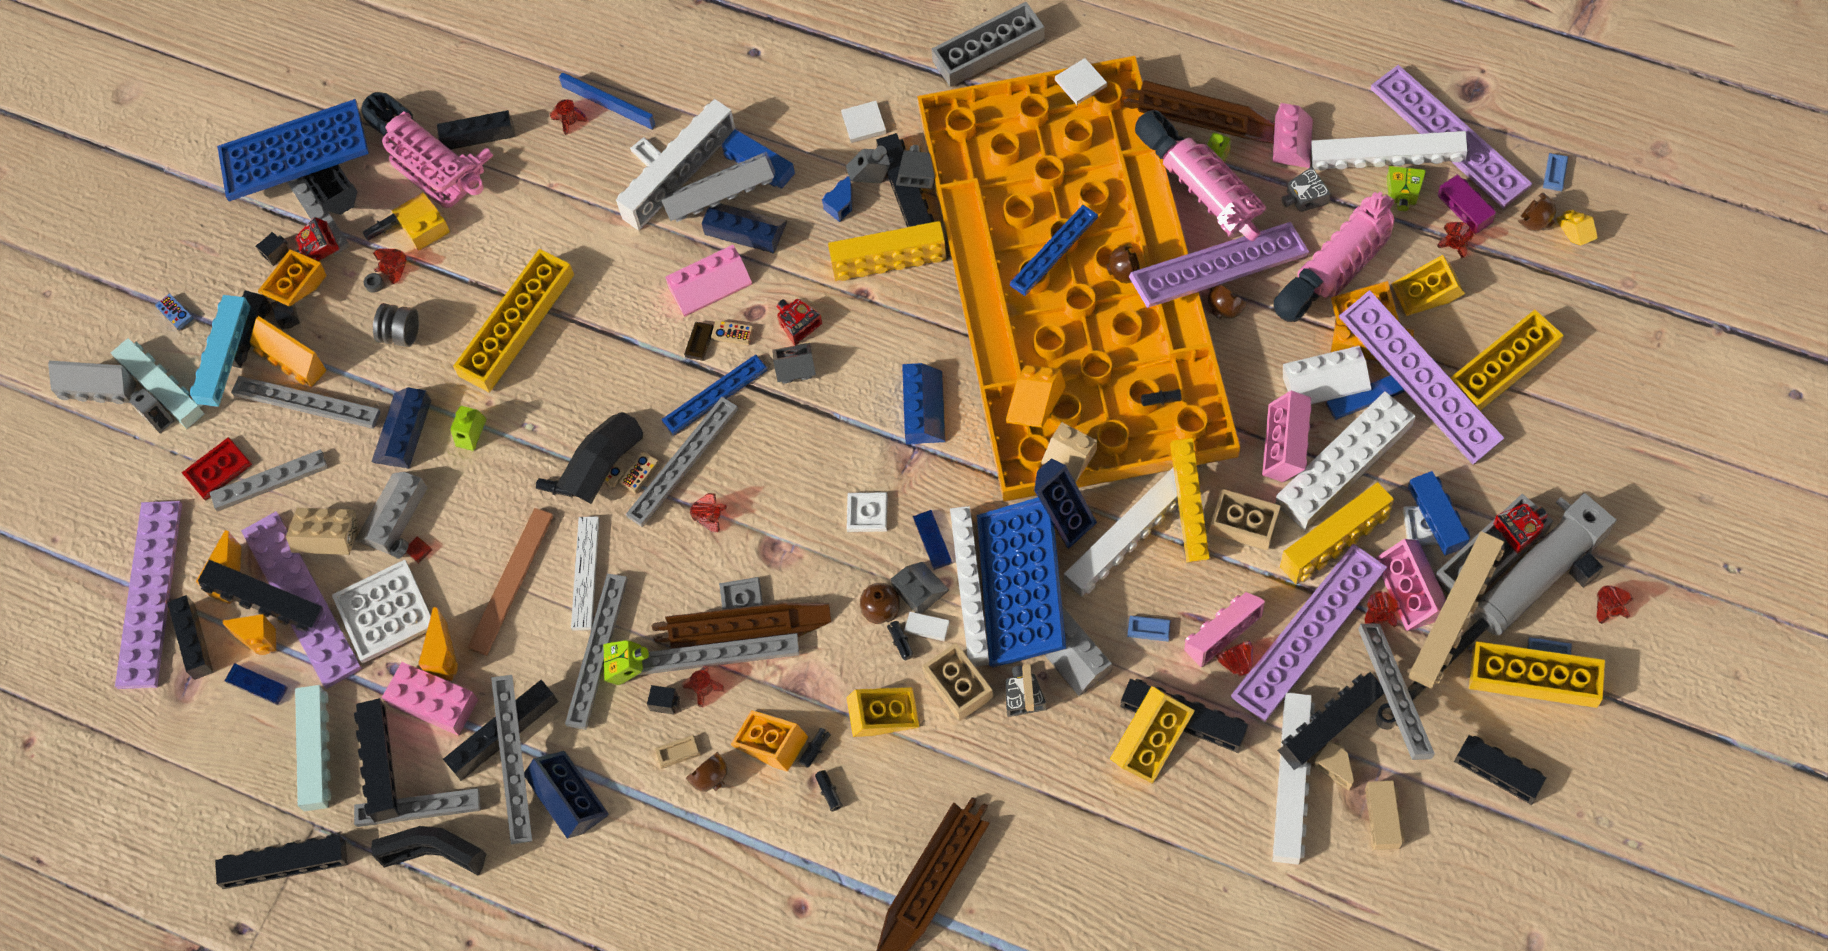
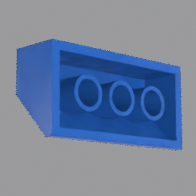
(923, 404)

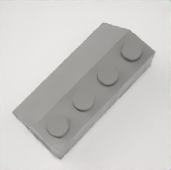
(91, 382)
(392, 511)
(1082, 661)

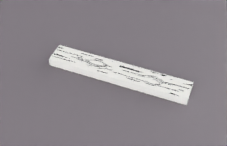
(585, 573)

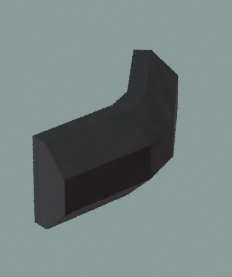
(332, 189)
(598, 455)
(427, 841)

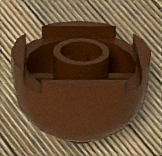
(1539, 214)
(1122, 263)
(1225, 303)
(879, 603)
(709, 774)

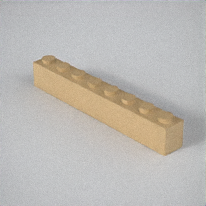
(1456, 610)

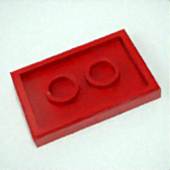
(216, 468)

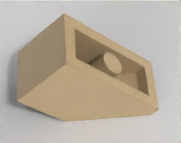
(1335, 764)

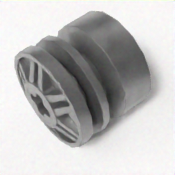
(396, 325)

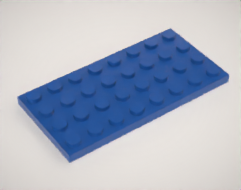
(292, 150)
(1020, 583)

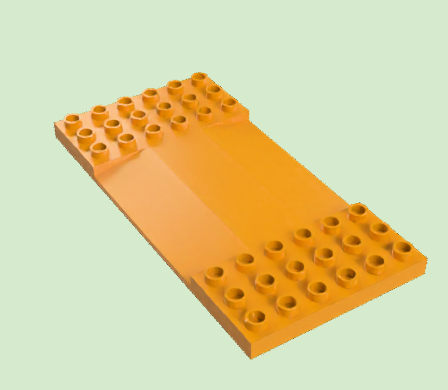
(1008, 175)

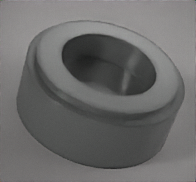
(373, 282)
(399, 548)

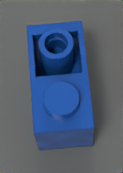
(839, 201)

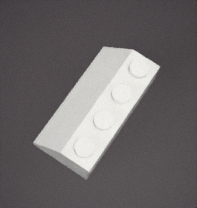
(1328, 375)

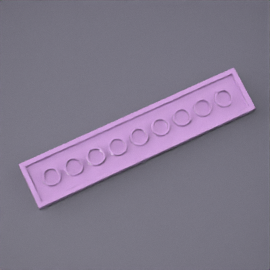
(1429, 115)
(1218, 265)
(1421, 377)
(148, 595)
(1308, 632)
(327, 645)

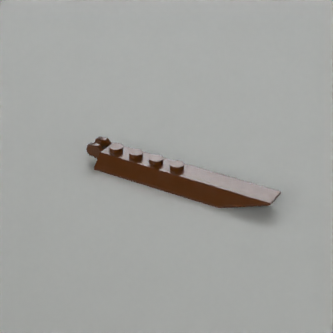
(1201, 111)
(742, 624)
(932, 877)

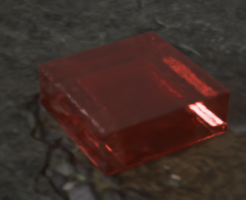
(418, 549)

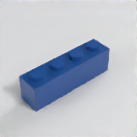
(741, 147)
(1439, 512)

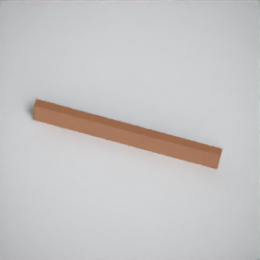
(510, 582)

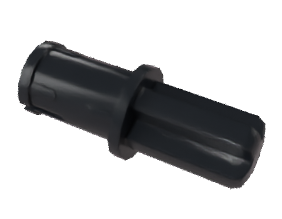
(380, 227)
(1161, 397)
(550, 486)
(900, 640)
(814, 748)
(828, 790)

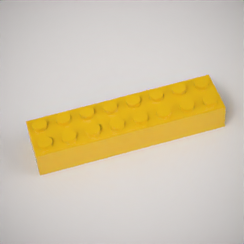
(513, 320)

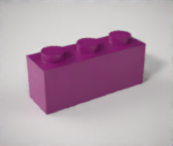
(1466, 203)

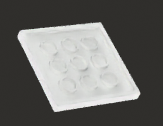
(383, 611)

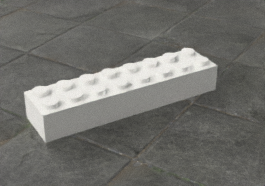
(675, 164)
(1345, 460)

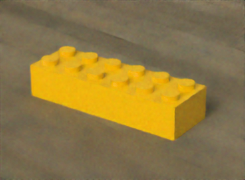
(887, 251)
(1507, 359)
(1337, 533)
(1537, 674)

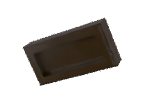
(699, 341)

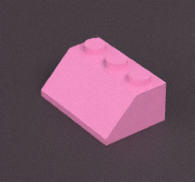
(1292, 136)

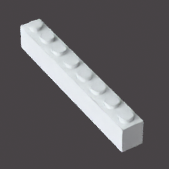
(1389, 150)
(1123, 536)
(969, 586)
(1292, 787)

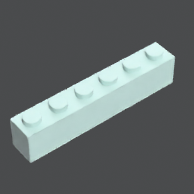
(157, 383)
(312, 748)

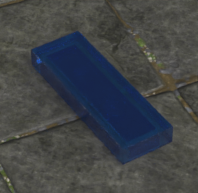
(932, 540)
(256, 684)

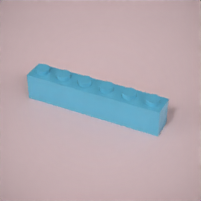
(220, 350)

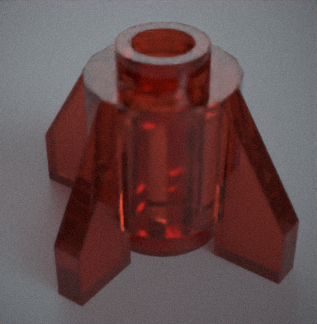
(567, 114)
(1457, 237)
(391, 262)
(707, 512)
(1612, 602)
(1381, 609)
(1237, 658)
(702, 684)

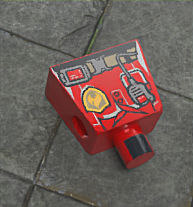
(316, 240)
(797, 319)
(1520, 525)

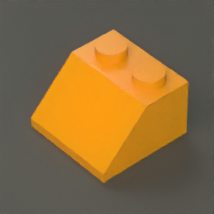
(254, 632)

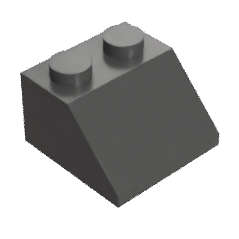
(793, 363)
(918, 586)

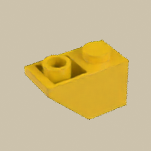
(1577, 227)

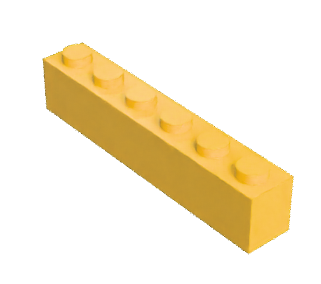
(1189, 500)

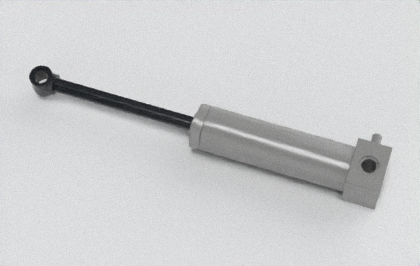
(1579, 531)

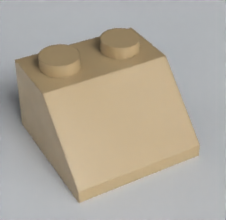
(1071, 449)

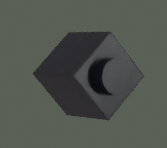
(273, 248)
(285, 315)
(1586, 569)
(663, 699)

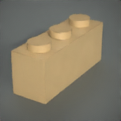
(1384, 815)

